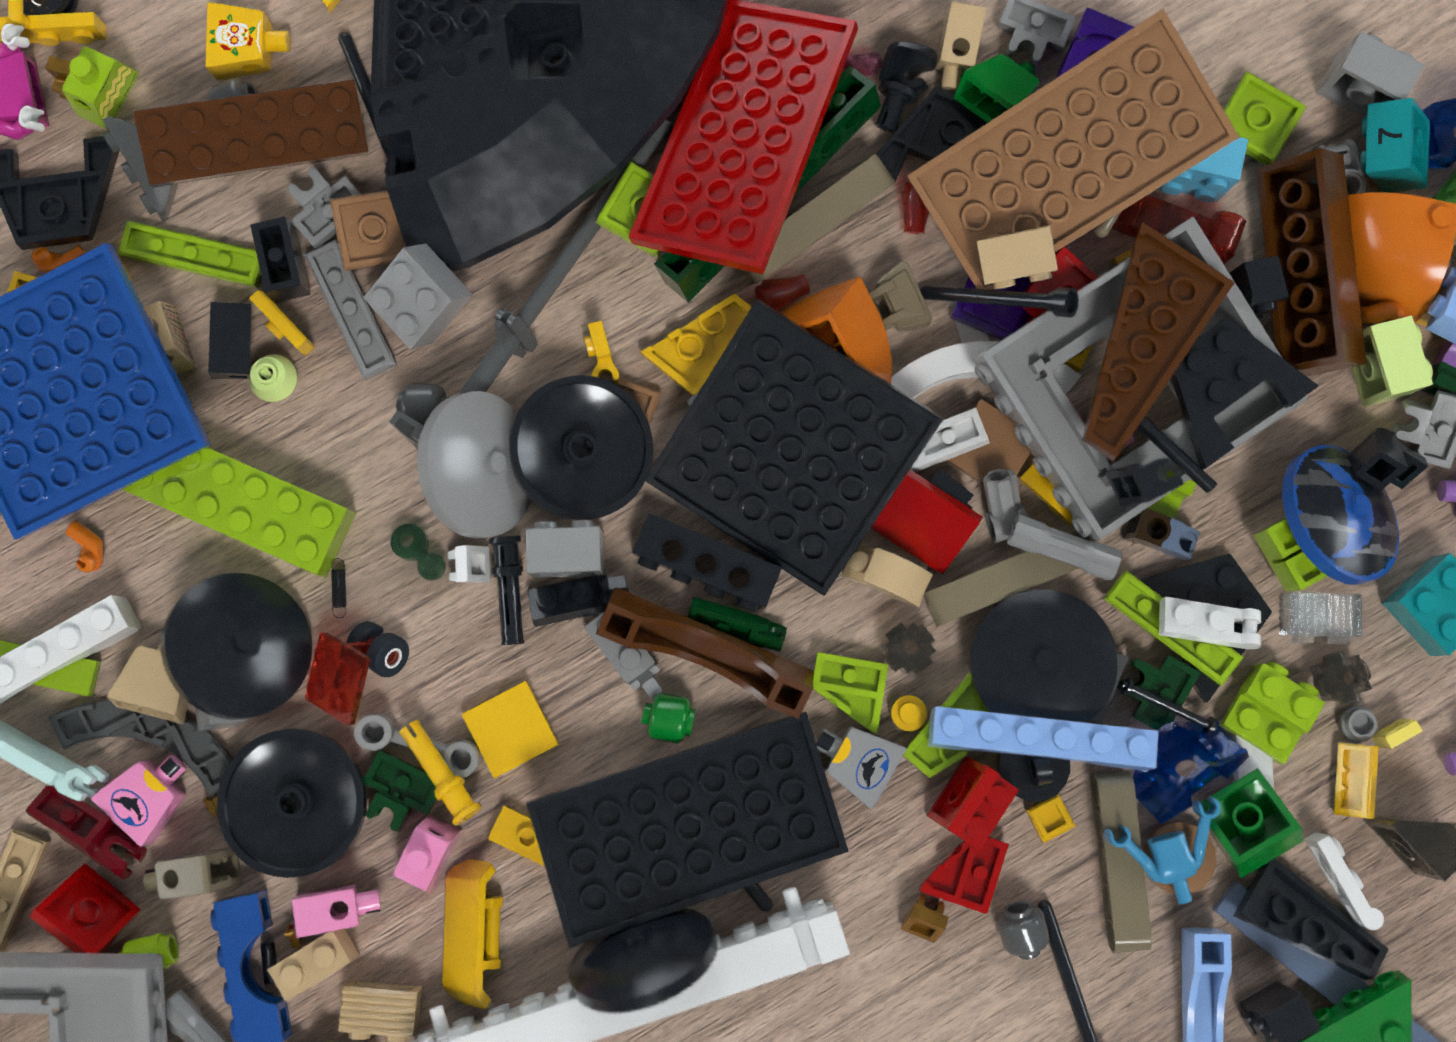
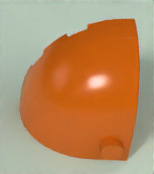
(1401, 248)
(849, 322)

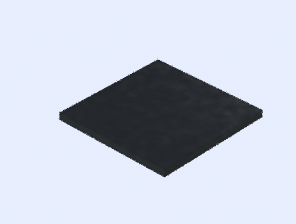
(792, 447)

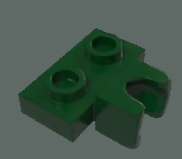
(1170, 681)
(399, 788)

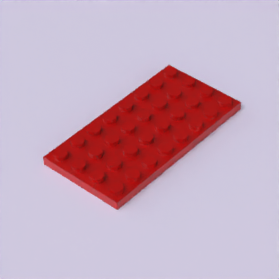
(744, 136)

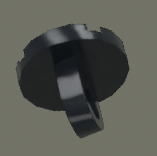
(1034, 775)

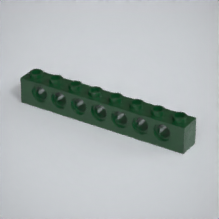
(849, 109)

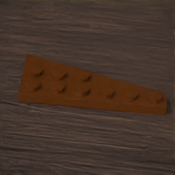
(1157, 320)

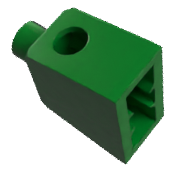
(996, 86)

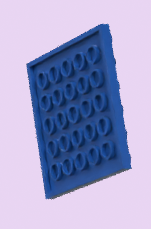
(83, 393)

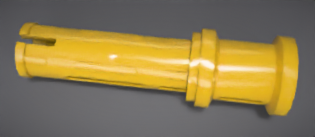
(448, 787)

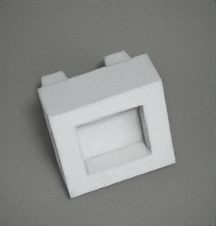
(471, 564)

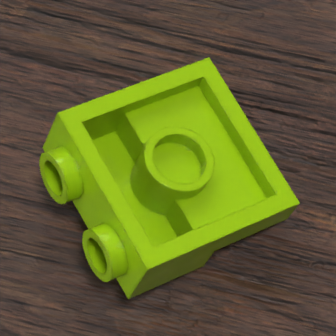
(1272, 711)

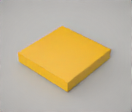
(510, 729)

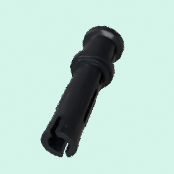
(507, 572)

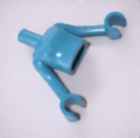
(1170, 852)

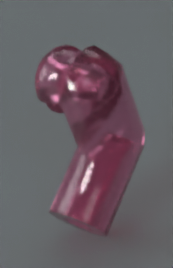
(865, 63)

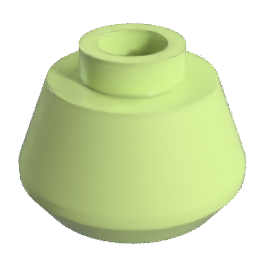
(278, 384)

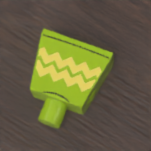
(97, 85)

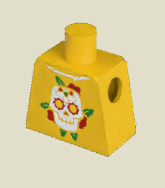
(240, 41)

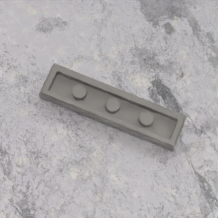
(350, 311)

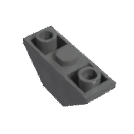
(124, 137)

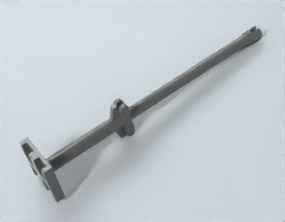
(513, 329)

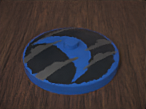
(1338, 517)

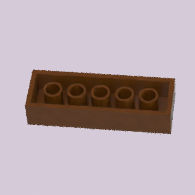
(250, 133)
(1312, 234)

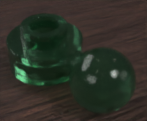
(430, 564)

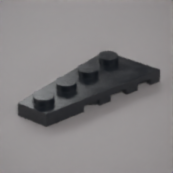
(1301, 916)

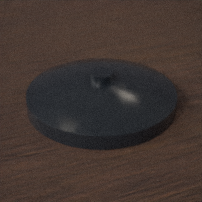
(580, 447)
(236, 646)
(1044, 658)
(291, 802)
(643, 962)

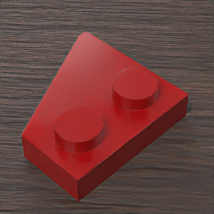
(968, 875)

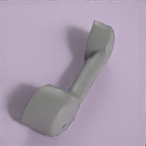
(461, 756)

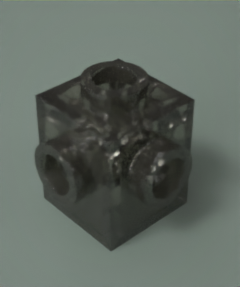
(896, 654)
(1341, 677)

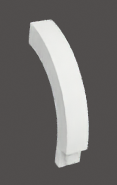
(955, 364)

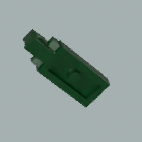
(738, 624)

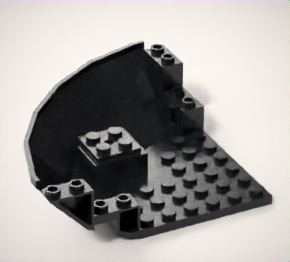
(505, 132)

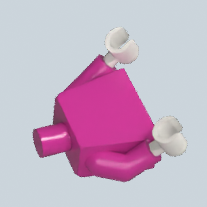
(20, 87)

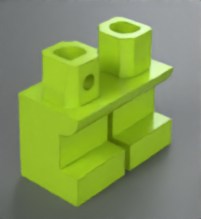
(1287, 558)

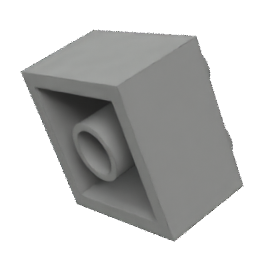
(1369, 74)
(417, 296)
(565, 551)

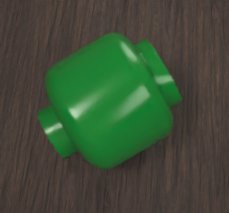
(669, 718)

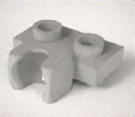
(1034, 28)
(316, 219)
(1432, 428)

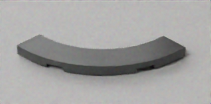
(103, 719)

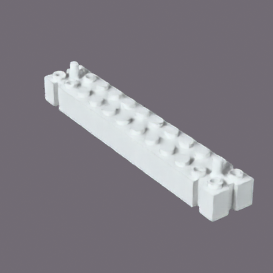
(743, 960)

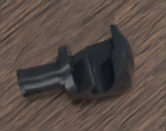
(900, 65)

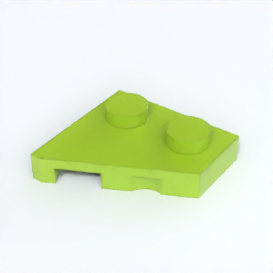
(852, 686)

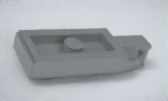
(633, 665)

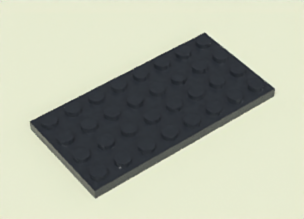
(686, 828)

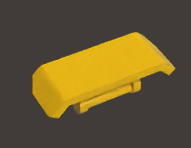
(464, 932)

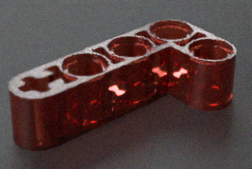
(1221, 229)

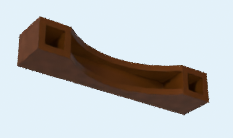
(651, 627)

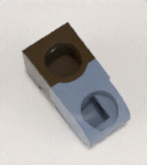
(1162, 534)

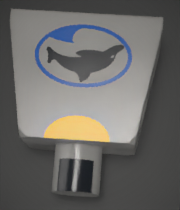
(860, 762)

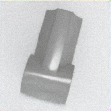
(1002, 502)

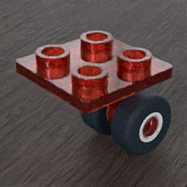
(342, 668)

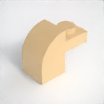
(888, 574)

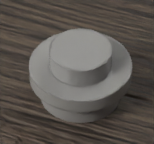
(1358, 723)

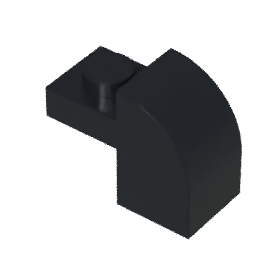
(1386, 461)

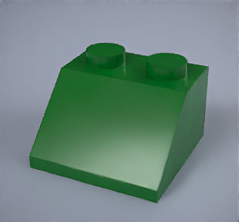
(1252, 823)

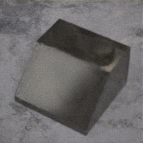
(1420, 843)

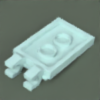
(49, 765)

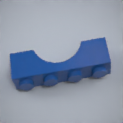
(255, 1012)

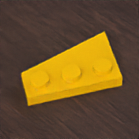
(694, 350)

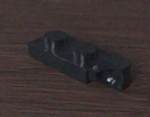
(573, 598)

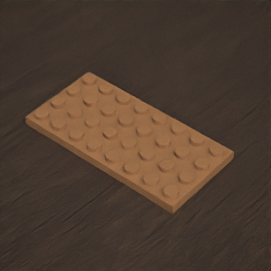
(1078, 146)

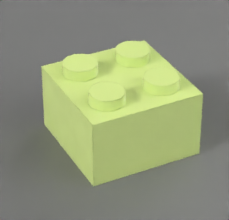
(1393, 362)

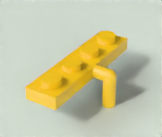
(55, 28)

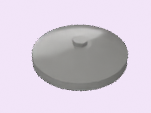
(468, 465)

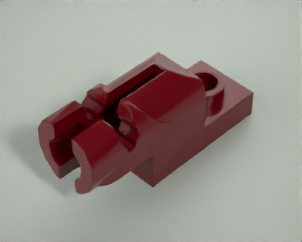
(85, 830)

